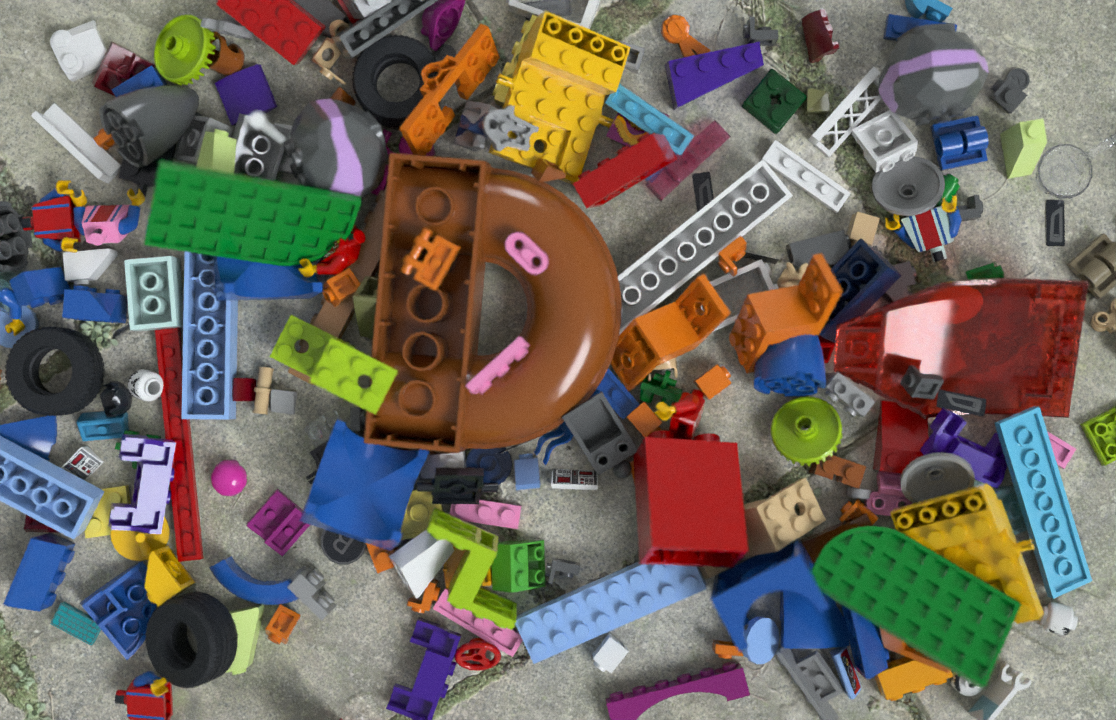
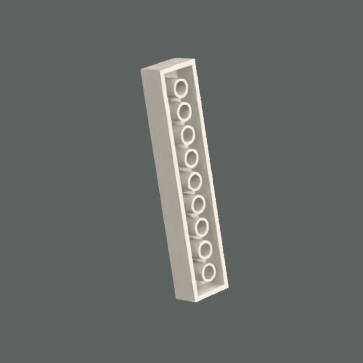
(699, 241)

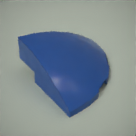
(33, 434)
(122, 609)
(807, 627)

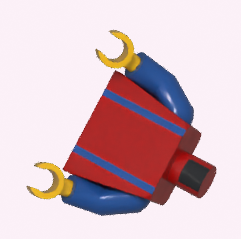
(54, 219)
(147, 698)

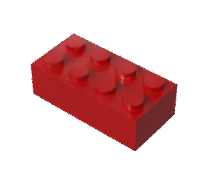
(277, 23)
(624, 170)

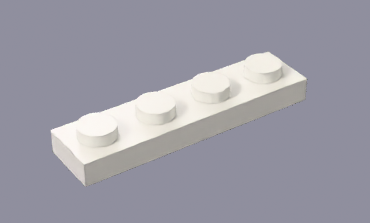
(806, 176)

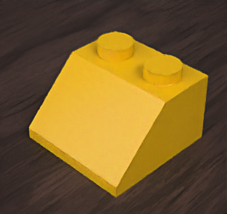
(165, 576)

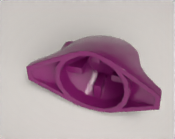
(441, 21)

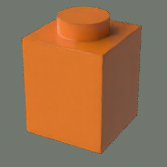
(713, 381)
(644, 420)

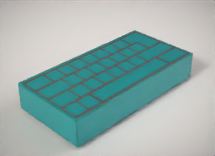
(76, 623)

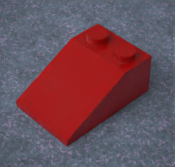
(898, 437)

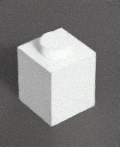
(609, 653)

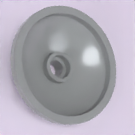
(913, 177)
(935, 476)

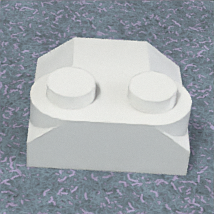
(78, 50)

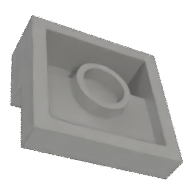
(841, 389)
(306, 586)

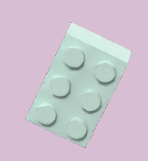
(154, 293)

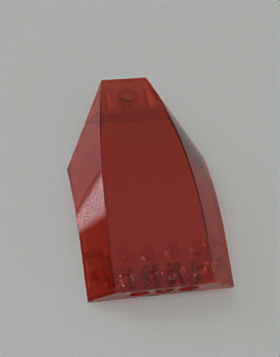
(983, 336)

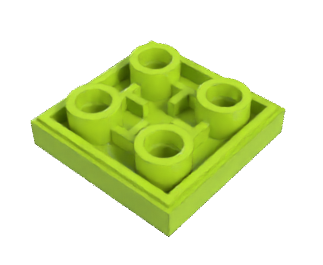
(1102, 435)

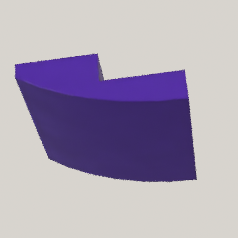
(246, 93)

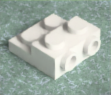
(885, 141)

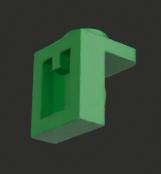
(987, 271)

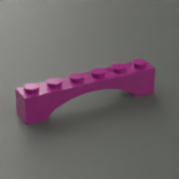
(725, 681)

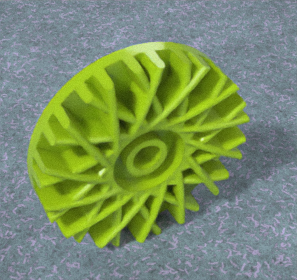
(183, 49)
(809, 444)

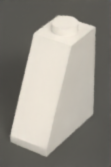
(420, 561)

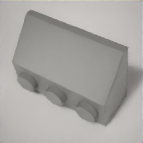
(256, 152)

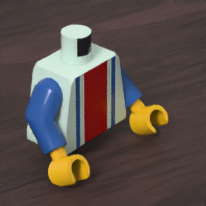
(929, 229)

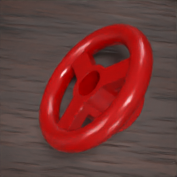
(477, 652)

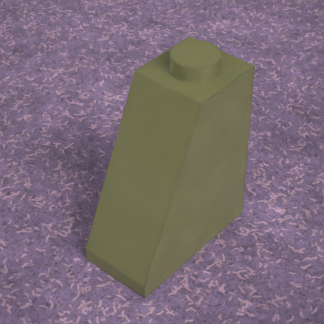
(365, 306)

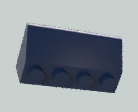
(863, 279)

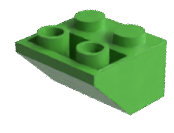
(519, 566)

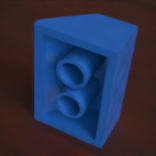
(40, 572)
(865, 644)

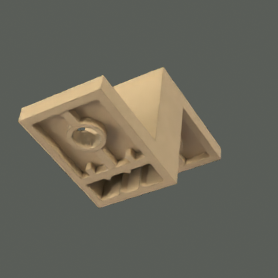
(774, 523)

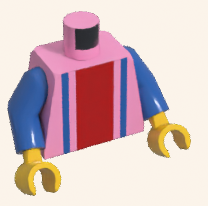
(106, 222)

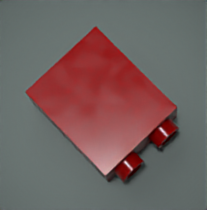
(689, 501)

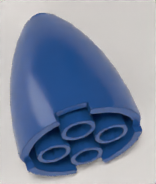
(791, 367)

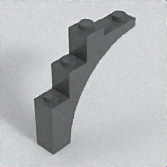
(834, 247)

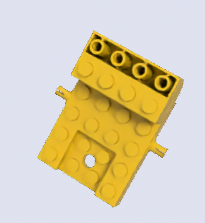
(562, 91)
(976, 536)

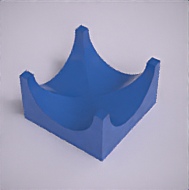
(261, 281)
(362, 488)
(763, 573)

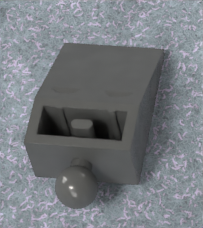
(601, 434)

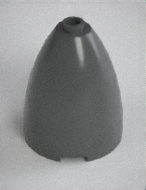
(149, 120)
(13, 249)

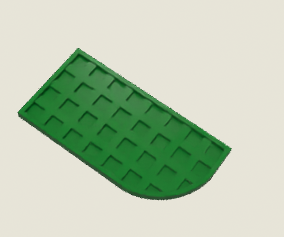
(245, 216)
(918, 598)

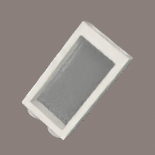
(577, 11)
(733, 290)

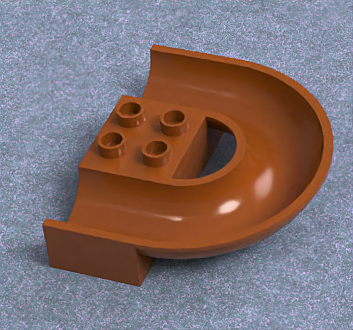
(435, 333)

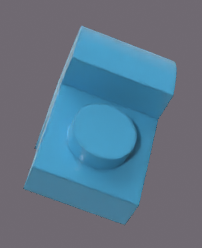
(934, 9)

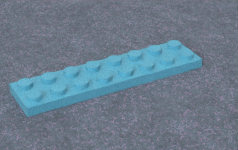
(1043, 501)

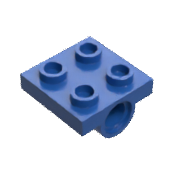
(960, 143)

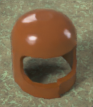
(227, 60)

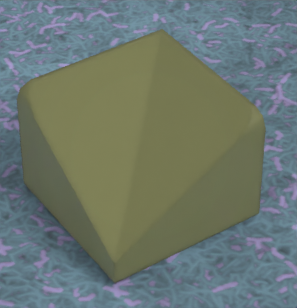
(816, 102)

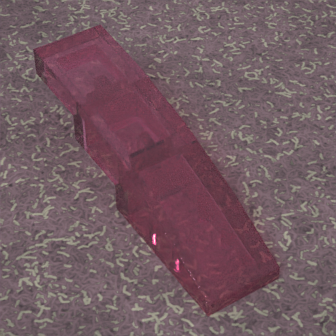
(694, 155)

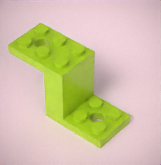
(333, 364)
(466, 583)

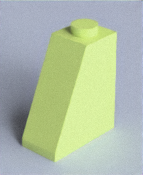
(1023, 147)
(217, 152)
(248, 626)

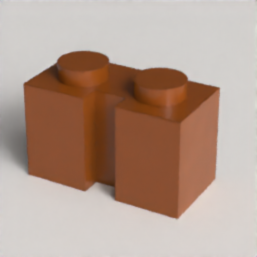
(846, 471)

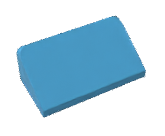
(99, 427)

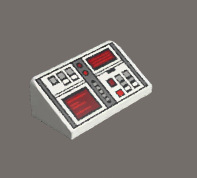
(83, 463)
(574, 479)

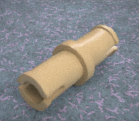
(263, 390)

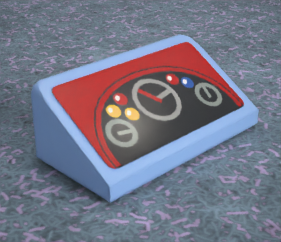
(846, 671)

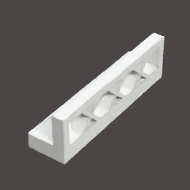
(839, 112)
(78, 143)

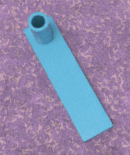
(649, 118)

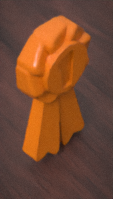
(676, 31)

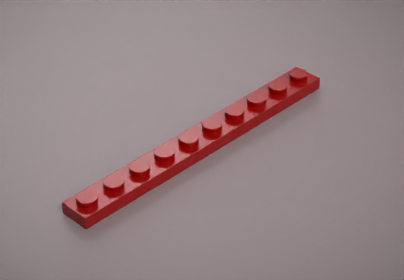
(177, 429)

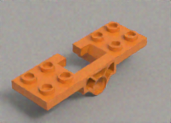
(467, 72)

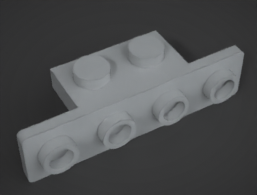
(814, 679)

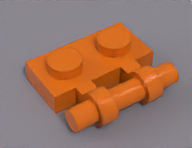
(436, 262)

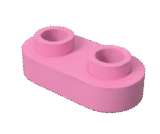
(527, 253)
(889, 502)

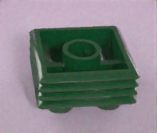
(759, 101)

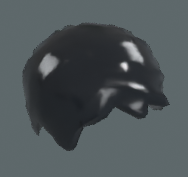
(115, 399)

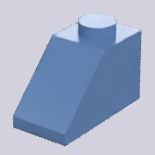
(527, 472)

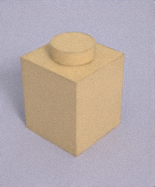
(863, 227)

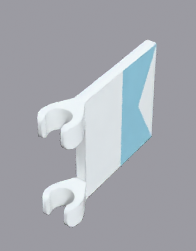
(998, 694)

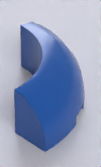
(249, 588)

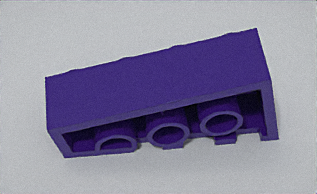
(706, 72)

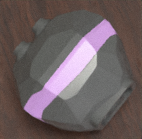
(932, 74)
(337, 148)

